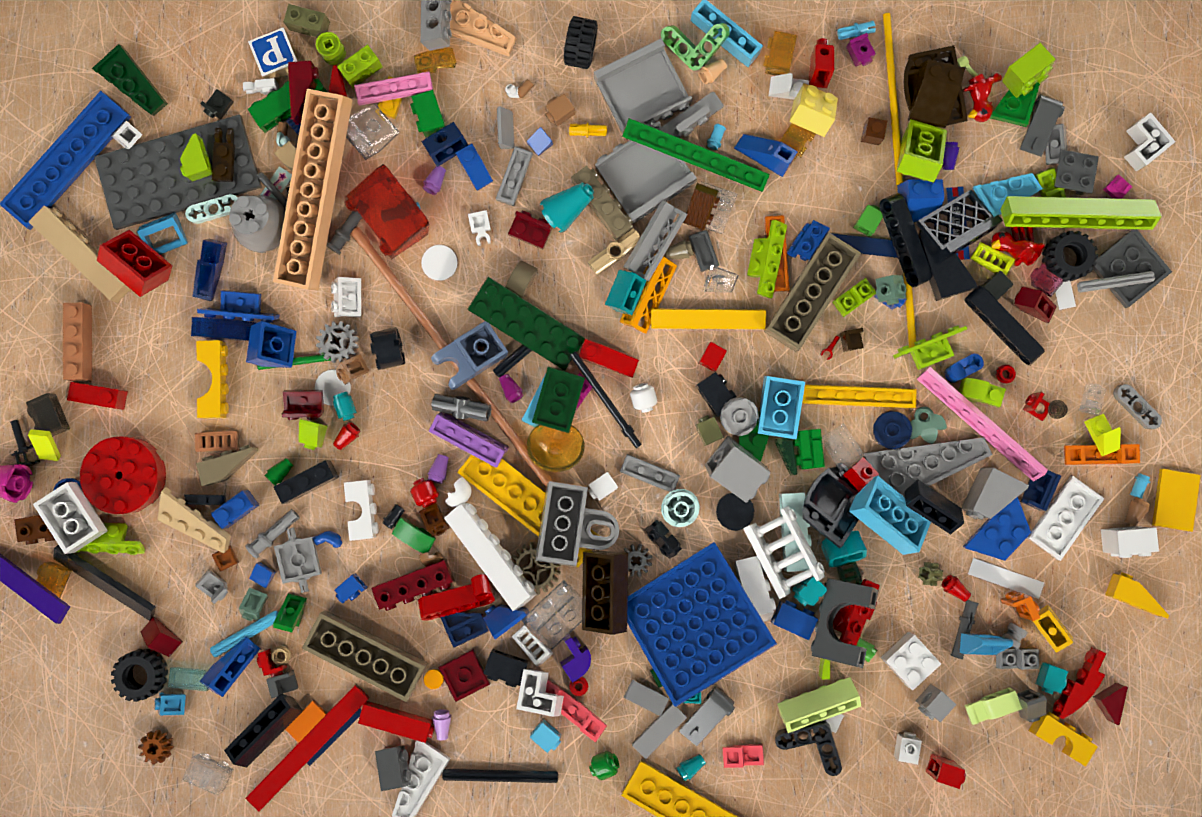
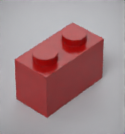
(946, 771)

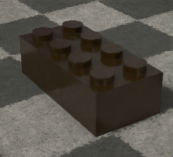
(605, 592)

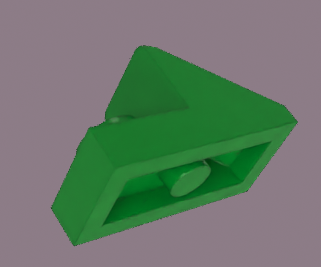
(290, 613)

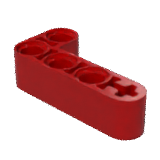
(457, 599)

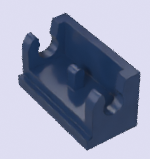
(1041, 491)

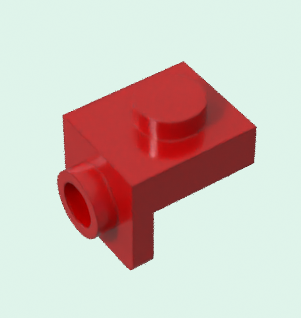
(268, 667)

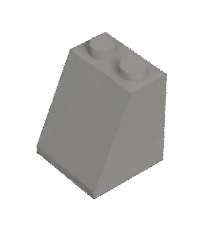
(737, 469)
(991, 493)

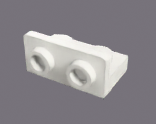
(346, 297)

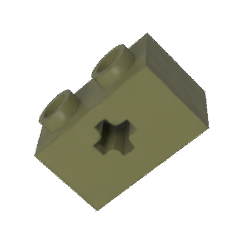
(306, 21)

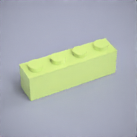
(819, 704)

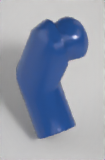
(330, 537)

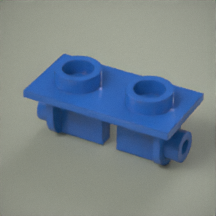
(811, 240)

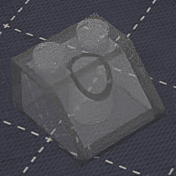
(370, 131)

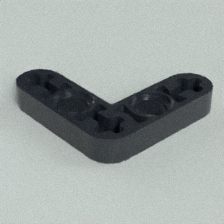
(819, 739)

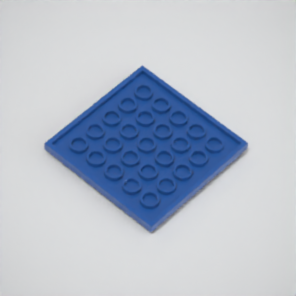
(696, 624)

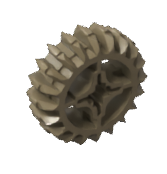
(537, 585)

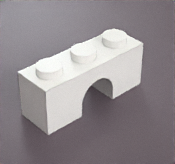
(362, 493)

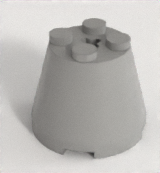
(265, 228)

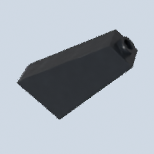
(949, 276)

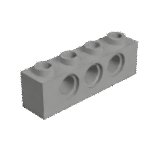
(435, 23)

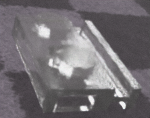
(842, 447)

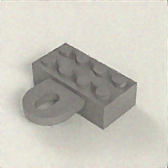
(568, 524)

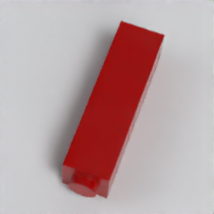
(396, 721)

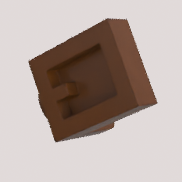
(434, 520)

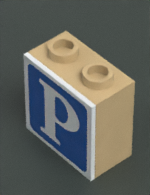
(273, 53)

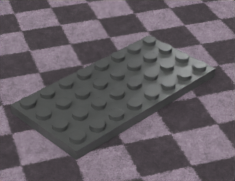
(148, 179)

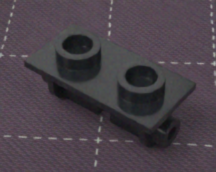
(668, 546)

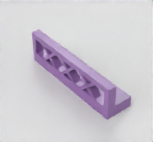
(468, 439)

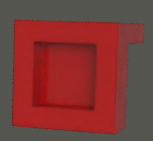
(712, 356)

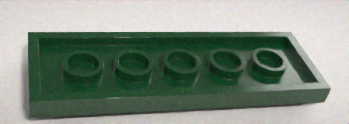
(525, 323)

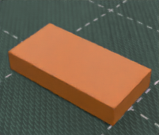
(306, 721)

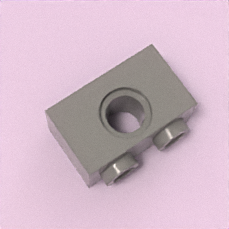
(935, 703)

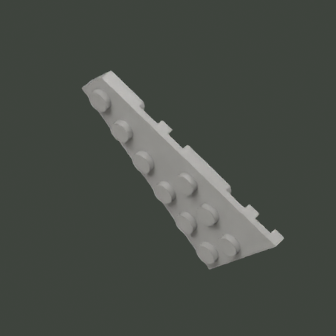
(926, 462)

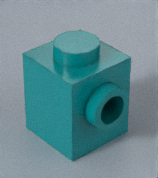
(1051, 678)

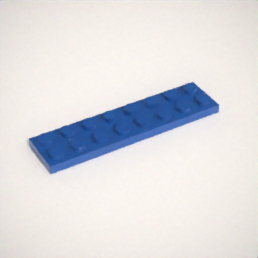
(65, 159)

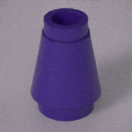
(950, 155)

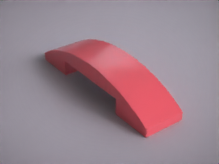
(578, 713)

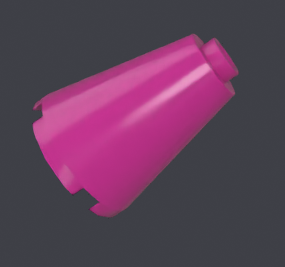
(15, 482)

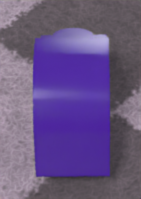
(577, 663)

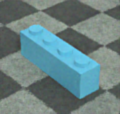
(738, 43)

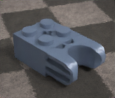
(465, 354)

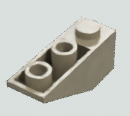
(221, 468)

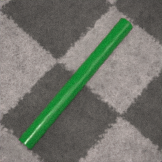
(302, 360)

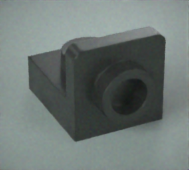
(217, 105)

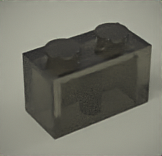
(47, 414)

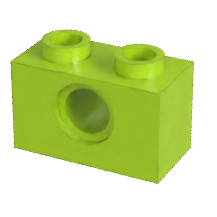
(360, 66)

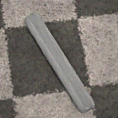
(1117, 281)

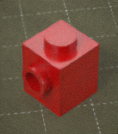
(860, 474)

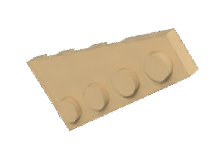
(190, 522)

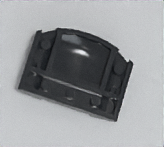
(829, 504)

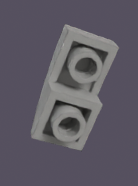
(1018, 658)
(646, 698)

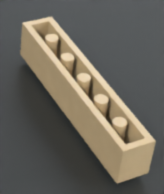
(77, 251)

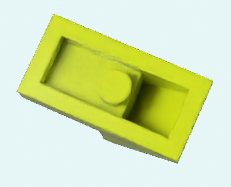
(1103, 435)

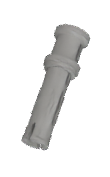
(266, 539)

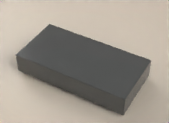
(703, 250)

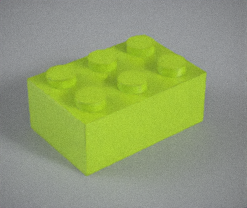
(922, 151)

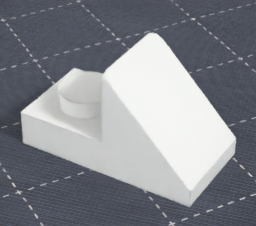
(785, 86)

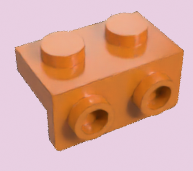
(1024, 605)

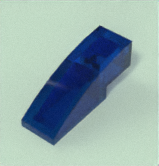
(209, 269)
(221, 329)

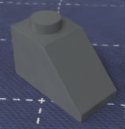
(1032, 705)

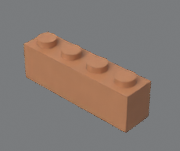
(77, 342)

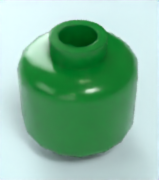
(604, 765)

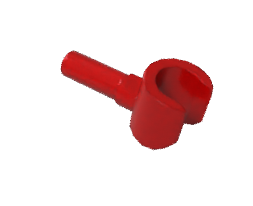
(830, 347)

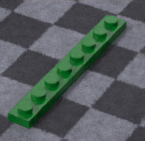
(695, 155)

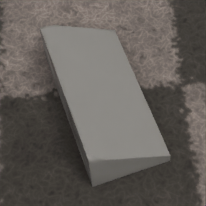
(505, 128)
(1055, 143)

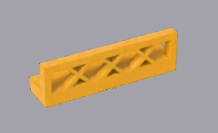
(650, 293)

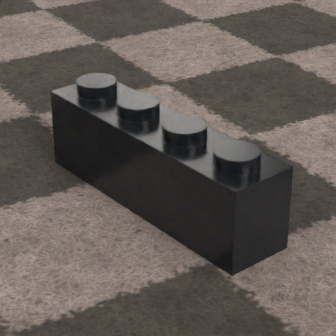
(263, 730)

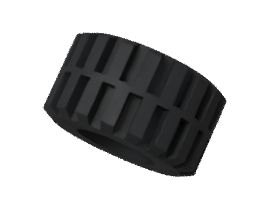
(580, 42)
(1080, 245)
(124, 675)

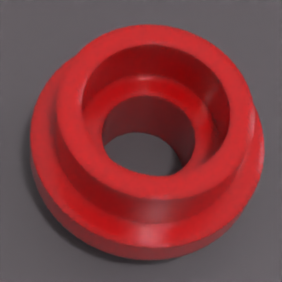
(1011, 374)
(576, 692)

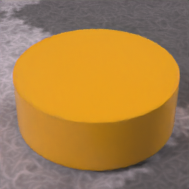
(433, 679)

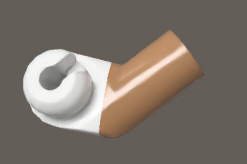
(519, 92)

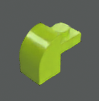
(981, 391)

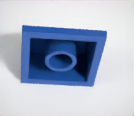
(922, 196)
(271, 345)

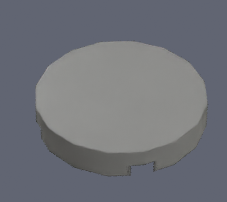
(739, 416)

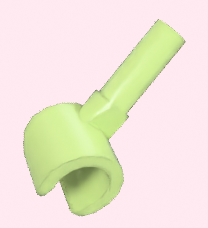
(964, 62)

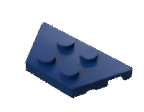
(1001, 533)

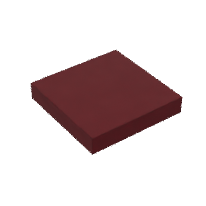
(464, 675)

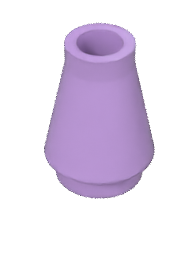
(441, 722)

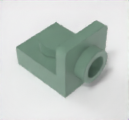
(252, 604)

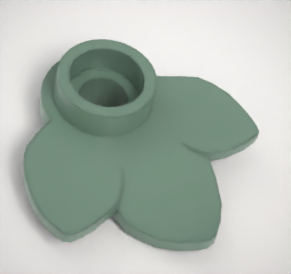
(927, 428)

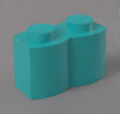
(851, 551)

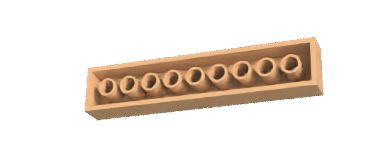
(312, 189)

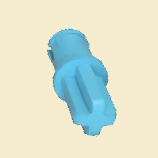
(855, 30)

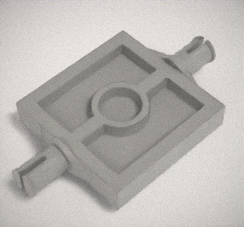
(297, 560)

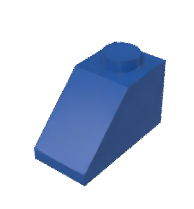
(474, 167)

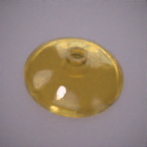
(545, 440)

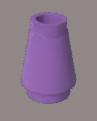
(434, 181)
(439, 469)

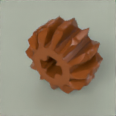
(159, 754)

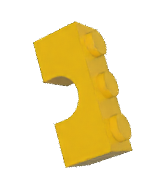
(1076, 746)

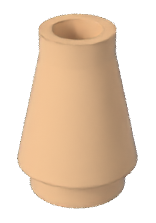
(712, 71)

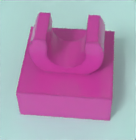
(1117, 187)

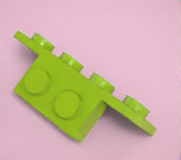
(766, 258)
(932, 351)
(114, 542)

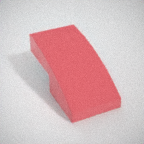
(741, 755)

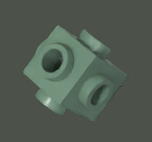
(890, 289)

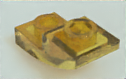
(434, 59)

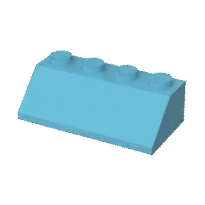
(888, 516)

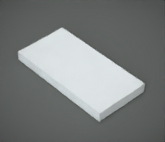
(1065, 518)

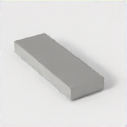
(514, 176)
(649, 473)
(659, 731)

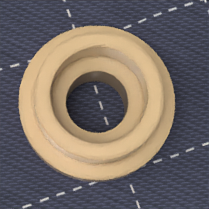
(275, 655)

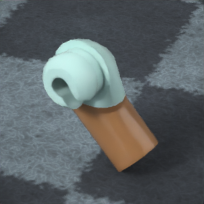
(281, 137)

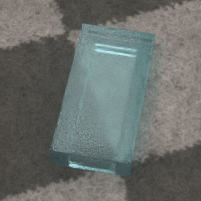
(186, 678)

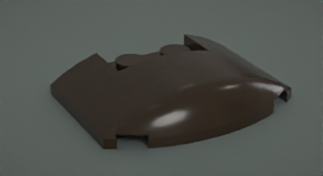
(911, 72)

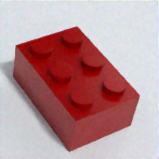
(134, 263)

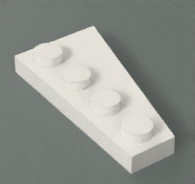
(425, 768)

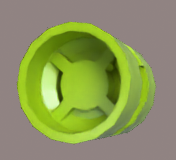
(330, 48)

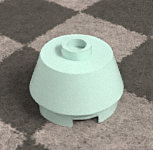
(680, 508)

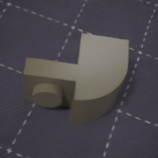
(521, 278)

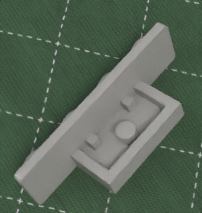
(695, 115)

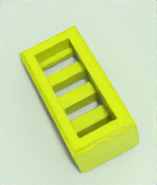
(996, 254)

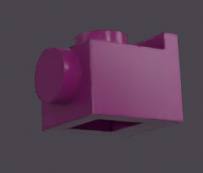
(854, 50)

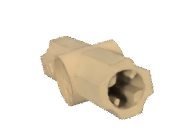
(606, 259)

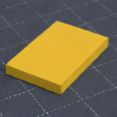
(1176, 500)

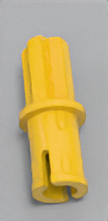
(587, 130)

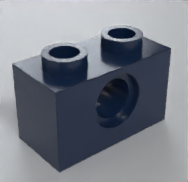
(444, 144)

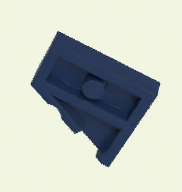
(464, 627)

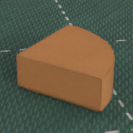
(428, 559)

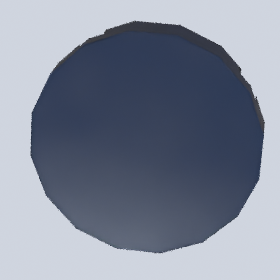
(892, 430)

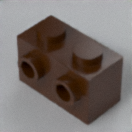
(31, 529)

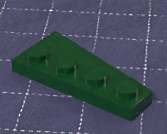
(127, 76)

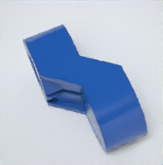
(957, 372)

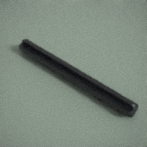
(500, 776)

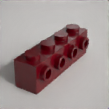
(413, 584)

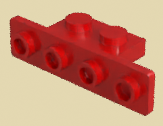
(852, 618)

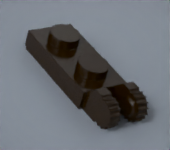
(223, 156)

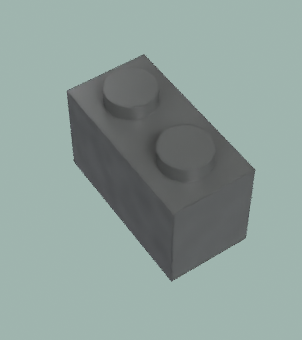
(393, 768)

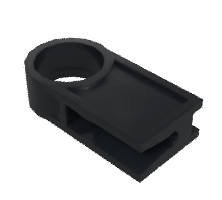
(205, 499)

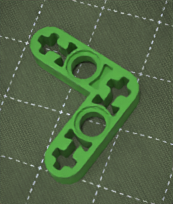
(695, 51)

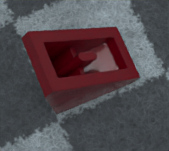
(160, 638)
(1112, 702)

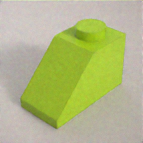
(195, 159)
(311, 434)

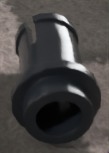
(394, 515)

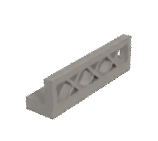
(653, 239)

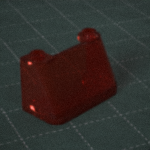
(388, 211)

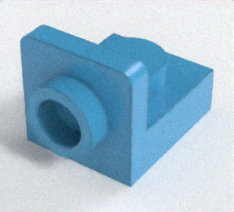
(170, 704)

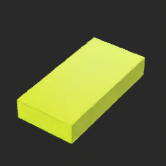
(44, 445)

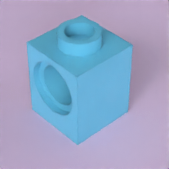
(546, 736)

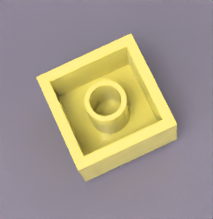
(814, 109)

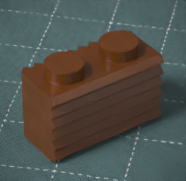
(701, 205)

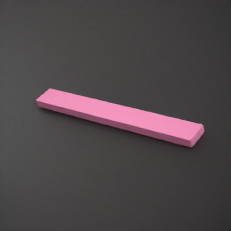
(982, 424)

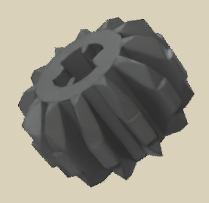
(637, 567)

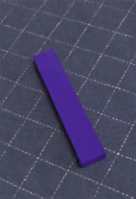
(32, 591)

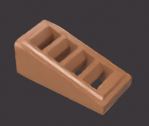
(199, 441)

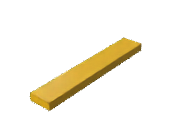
(708, 318)
(859, 396)

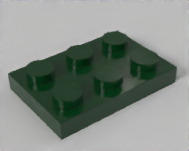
(558, 399)

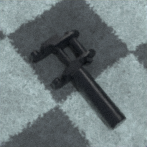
(21, 445)

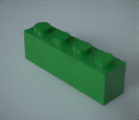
(275, 107)

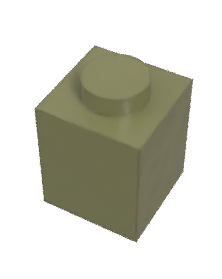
(708, 430)

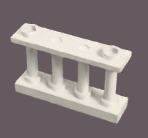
(773, 568)

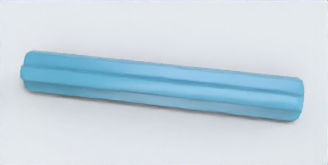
(248, 632)

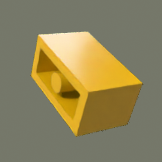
(1053, 629)

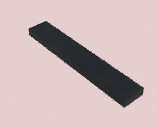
(105, 583)

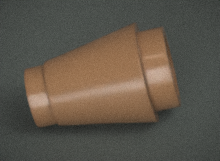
(1136, 511)

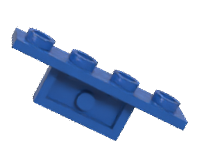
(239, 305)

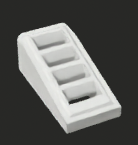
(527, 649)

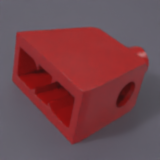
(821, 64)

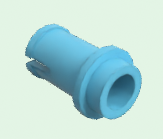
(716, 136)
(1140, 485)

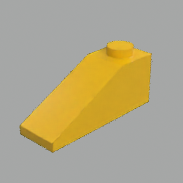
(1133, 593)

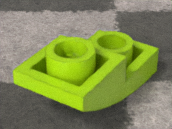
(854, 297)

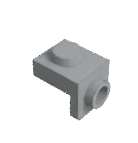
(212, 586)

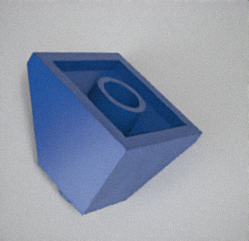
(502, 618)

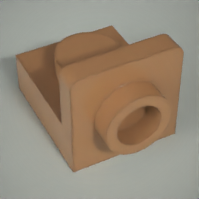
(351, 369)

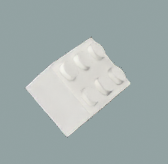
(70, 517)

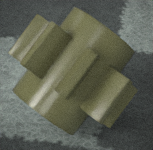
(930, 574)

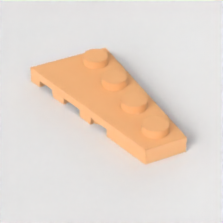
(477, 29)

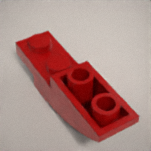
(1080, 691)

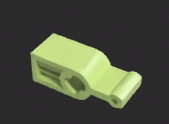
(993, 706)

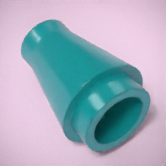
(690, 767)

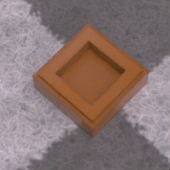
(226, 559)

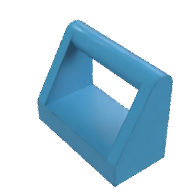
(160, 224)
(983, 644)

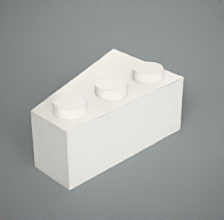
(753, 582)

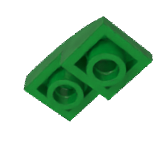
(412, 536)

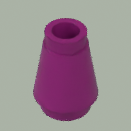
(510, 388)

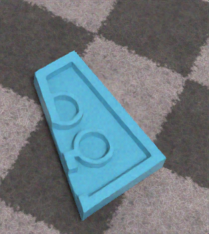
(995, 193)

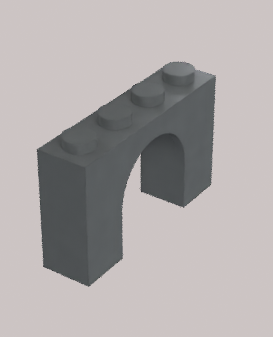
(826, 642)

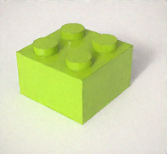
(1029, 70)

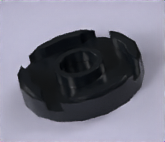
(734, 512)

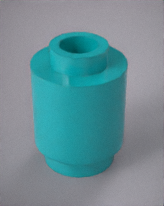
(344, 406)

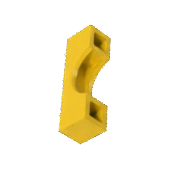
(213, 403)

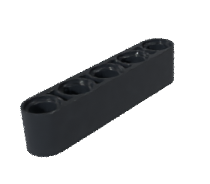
(905, 240)
(1004, 325)

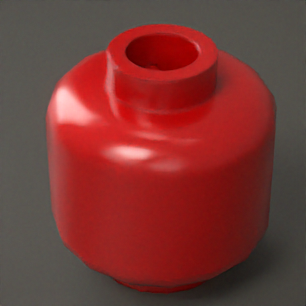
(424, 492)

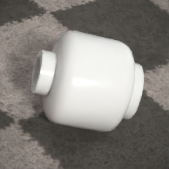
(643, 397)

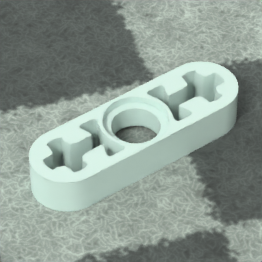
(220, 213)

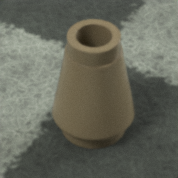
(680, 250)

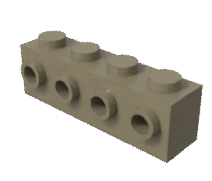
(603, 205)

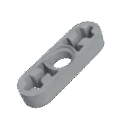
(1144, 420)

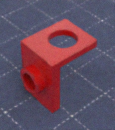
(1033, 401)

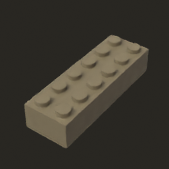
(812, 292)
(365, 655)

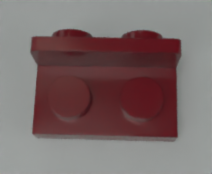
(530, 229)

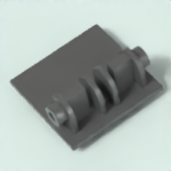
(1076, 171)

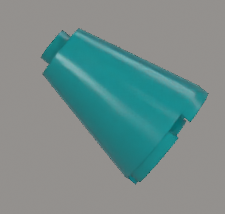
(565, 207)

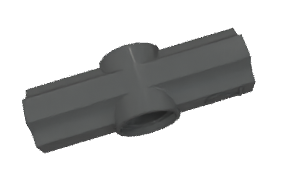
(461, 407)

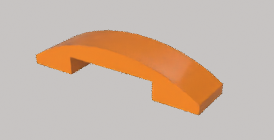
(1090, 455)

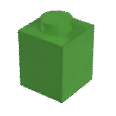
(868, 220)

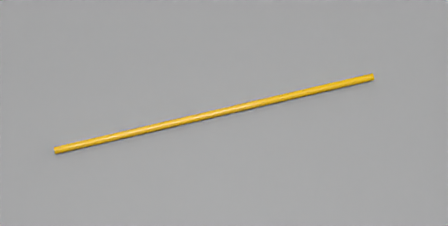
(896, 148)

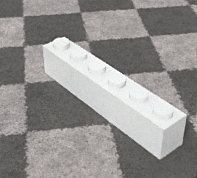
(491, 556)

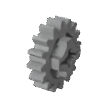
(330, 345)

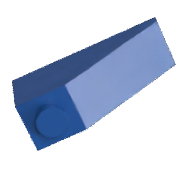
(229, 667)

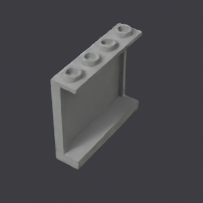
(642, 86)
(643, 176)

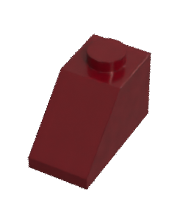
(1035, 304)

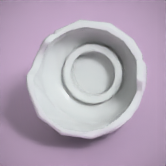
(461, 494)

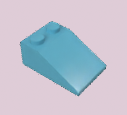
(780, 407)

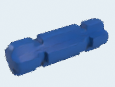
(790, 251)

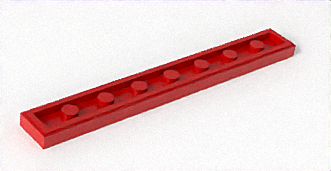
(307, 748)

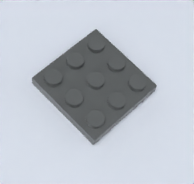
(1131, 256)

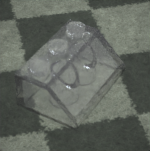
(555, 615)

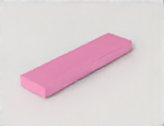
(393, 88)

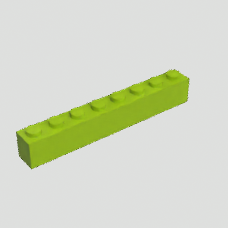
(1080, 213)

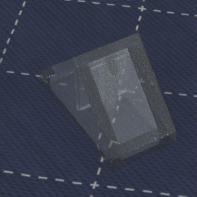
(719, 280)

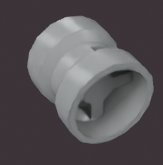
(1016, 634)

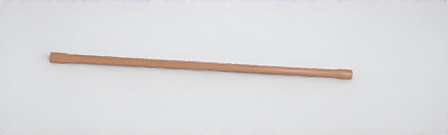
(365, 244)

